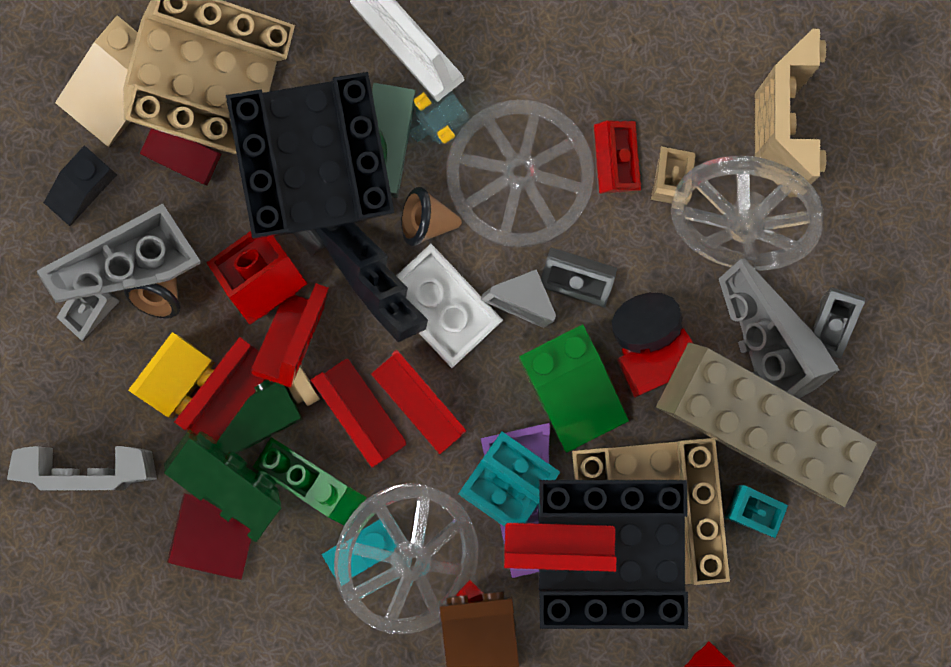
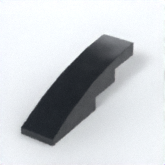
(372, 281)

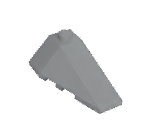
(128, 257)
(776, 337)

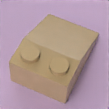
(97, 85)

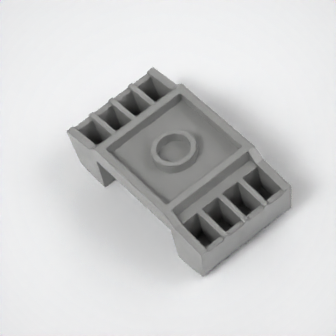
(36, 467)

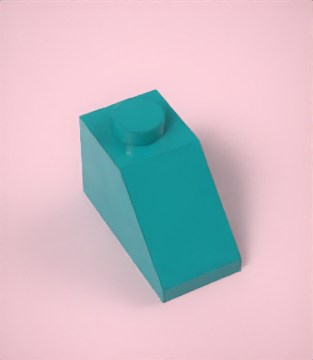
(373, 535)

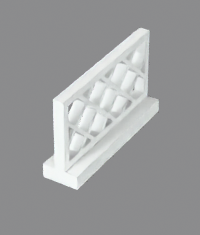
(410, 45)

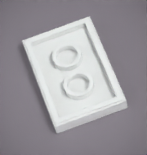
(449, 303)

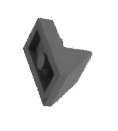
(837, 319)

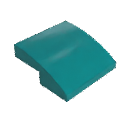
(507, 481)

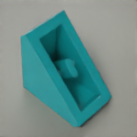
(756, 510)

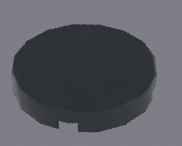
(647, 322)

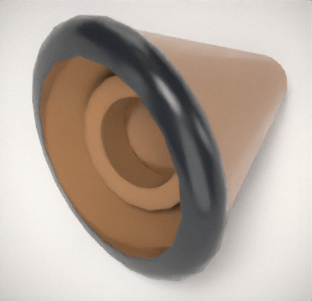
(434, 221)
(162, 302)

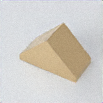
(670, 170)

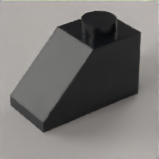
(78, 185)

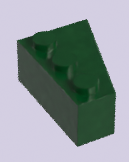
(224, 482)

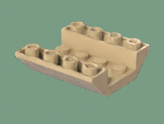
(194, 57)
(773, 115)
(682, 460)

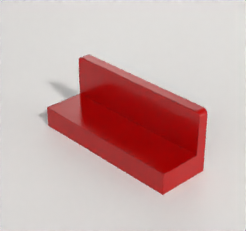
(290, 337)
(222, 393)
(418, 402)
(359, 412)
(560, 547)

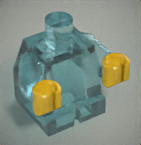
(439, 118)

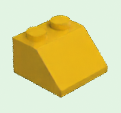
(172, 376)

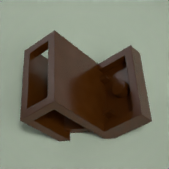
(479, 631)

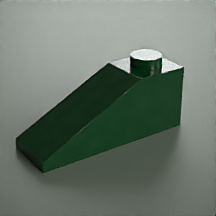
(260, 418)

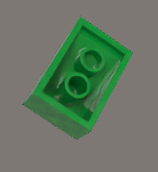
(573, 388)

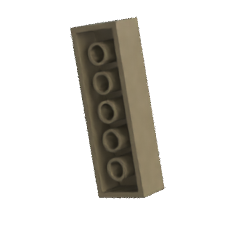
(766, 424)

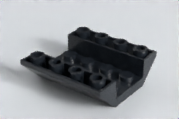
(310, 156)
(648, 547)

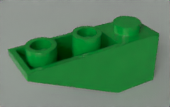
(309, 482)

